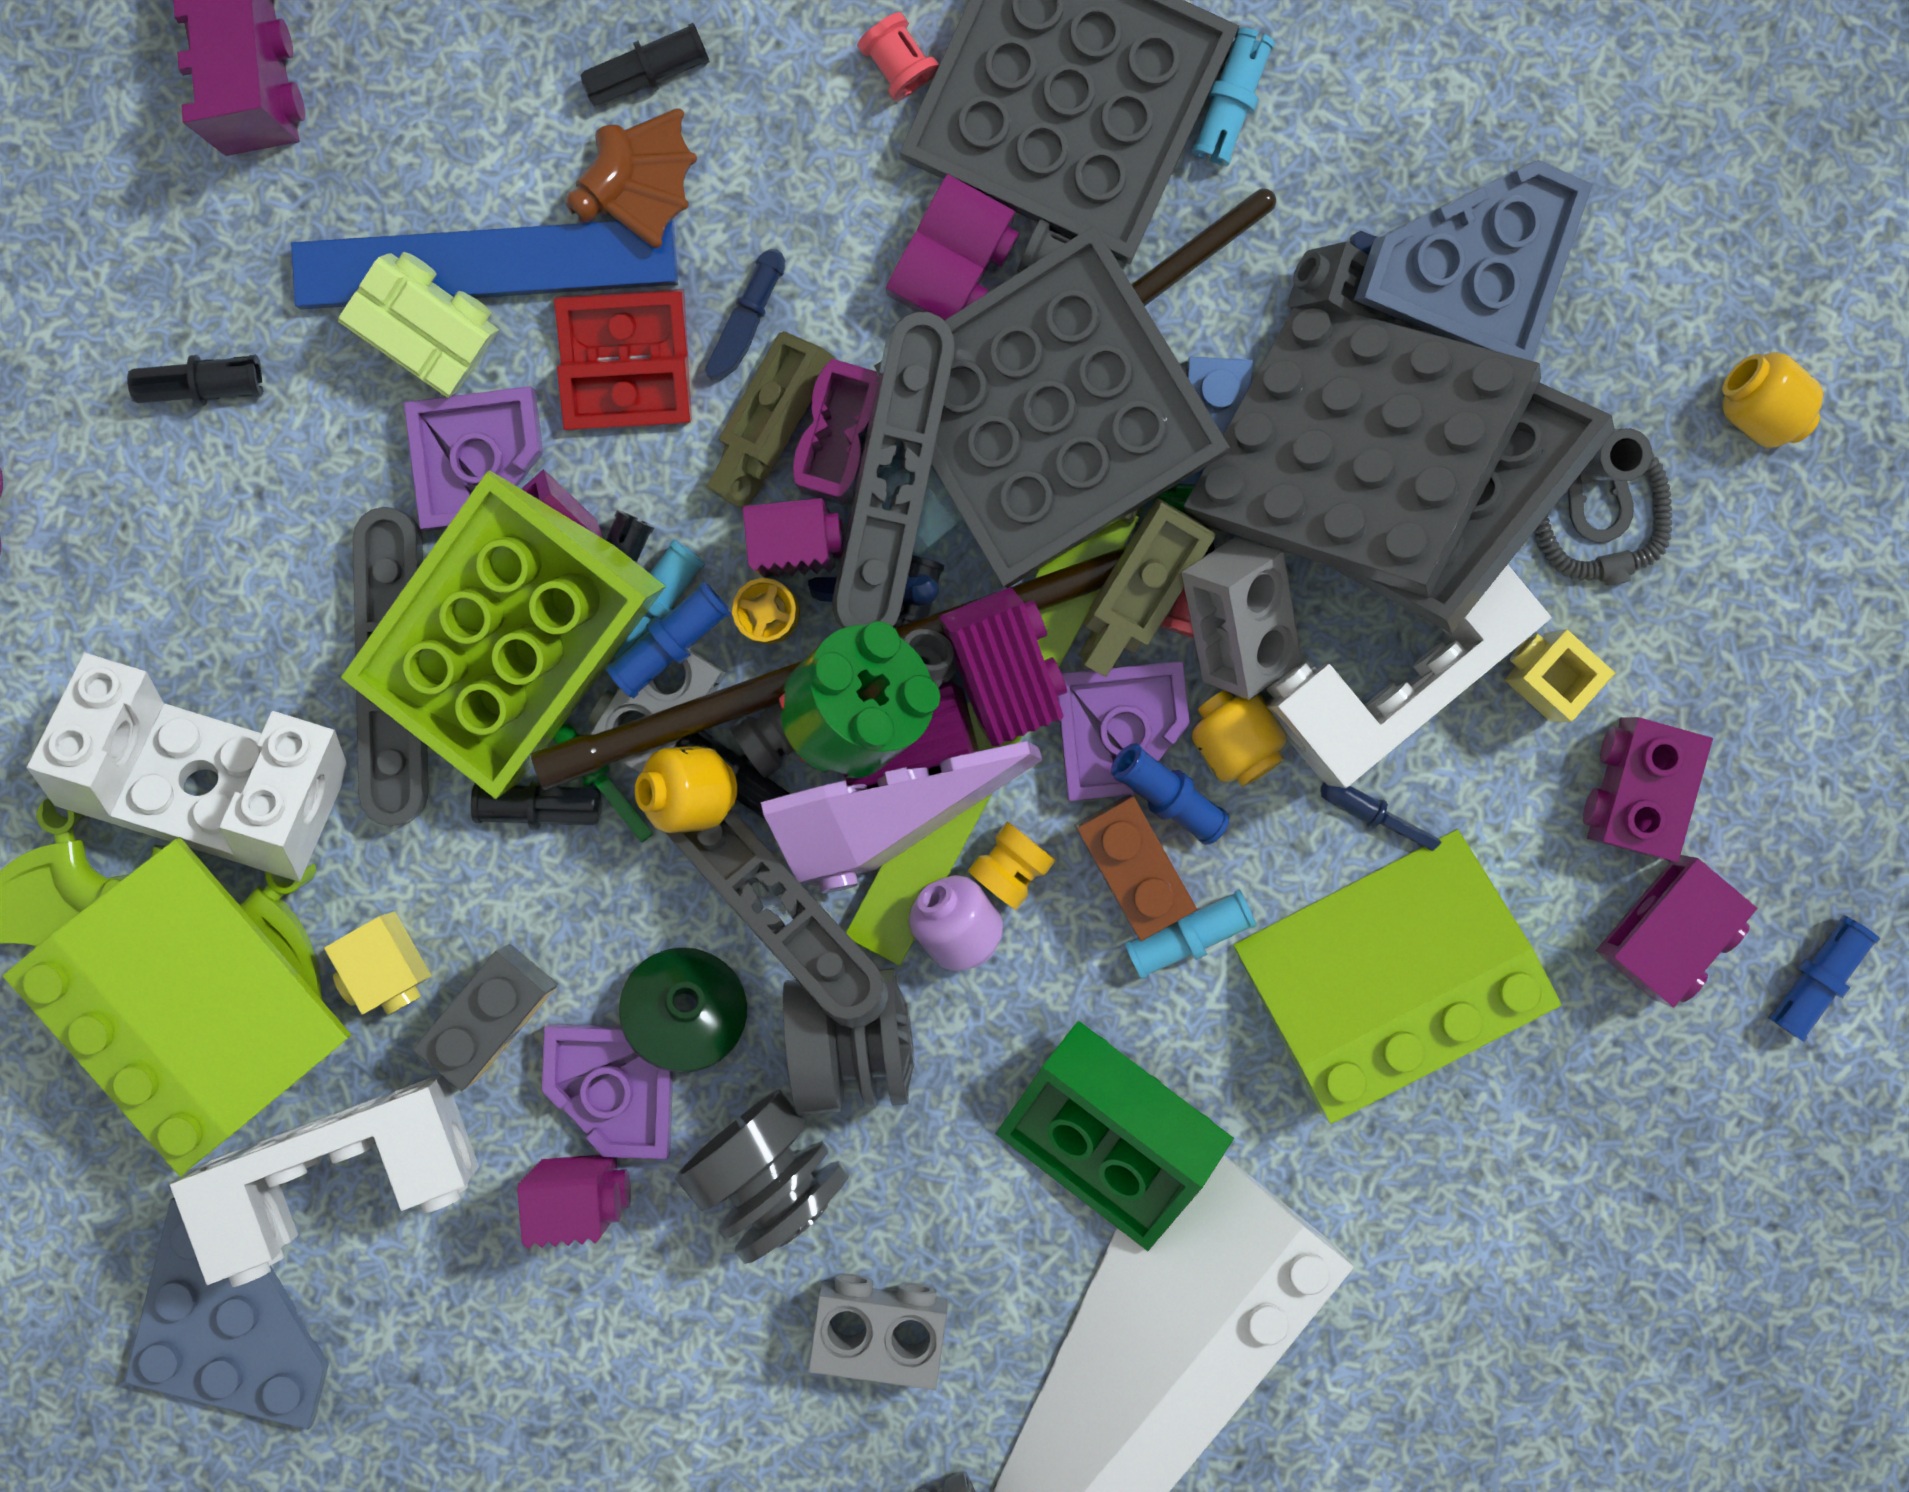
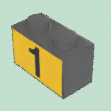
(485, 1017)

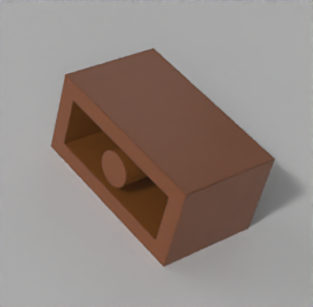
(1135, 867)

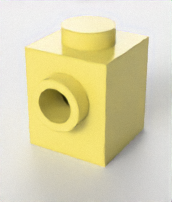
(1557, 674)
(378, 966)

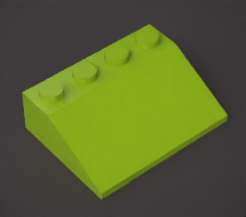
(501, 632)
(1396, 976)
(177, 1005)

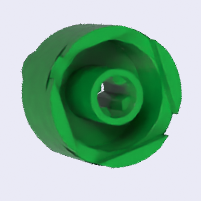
(858, 700)

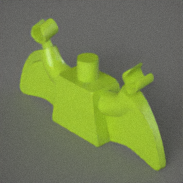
(57, 883)

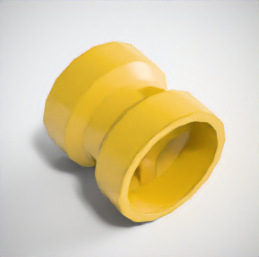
(758, 605)
(1011, 865)

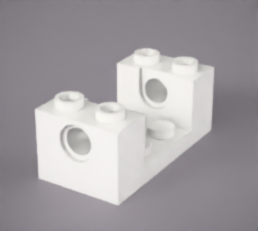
(1347, 738)
(126, 760)
(237, 1202)

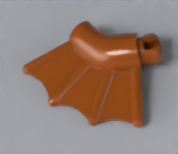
(636, 176)

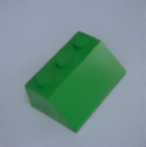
(1114, 1136)

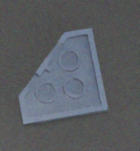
(1482, 262)
(224, 1342)

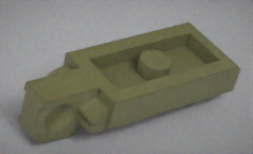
(767, 417)
(1143, 585)

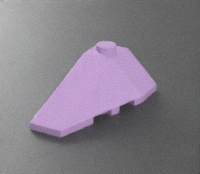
(853, 830)

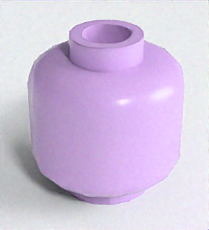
(958, 925)

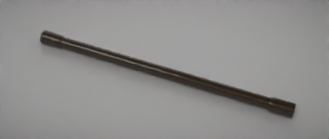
(592, 752)

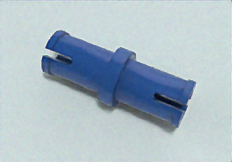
(668, 640)
(1170, 794)
(1824, 977)

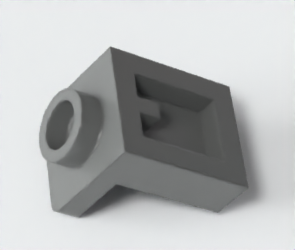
(1329, 281)

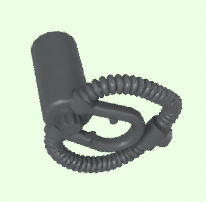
(1619, 460)

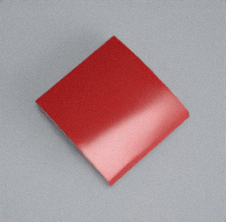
(625, 388)

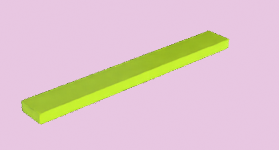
(885, 911)

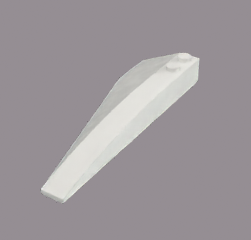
(1174, 1342)

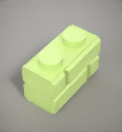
(419, 322)

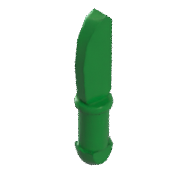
(608, 790)

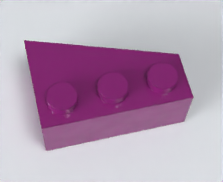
(238, 75)

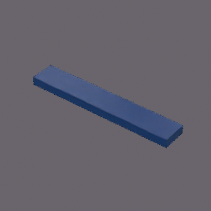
(492, 261)

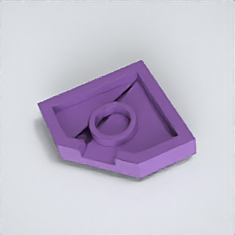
(464, 438)
(1113, 711)
(608, 1090)

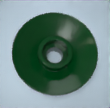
(676, 1038)

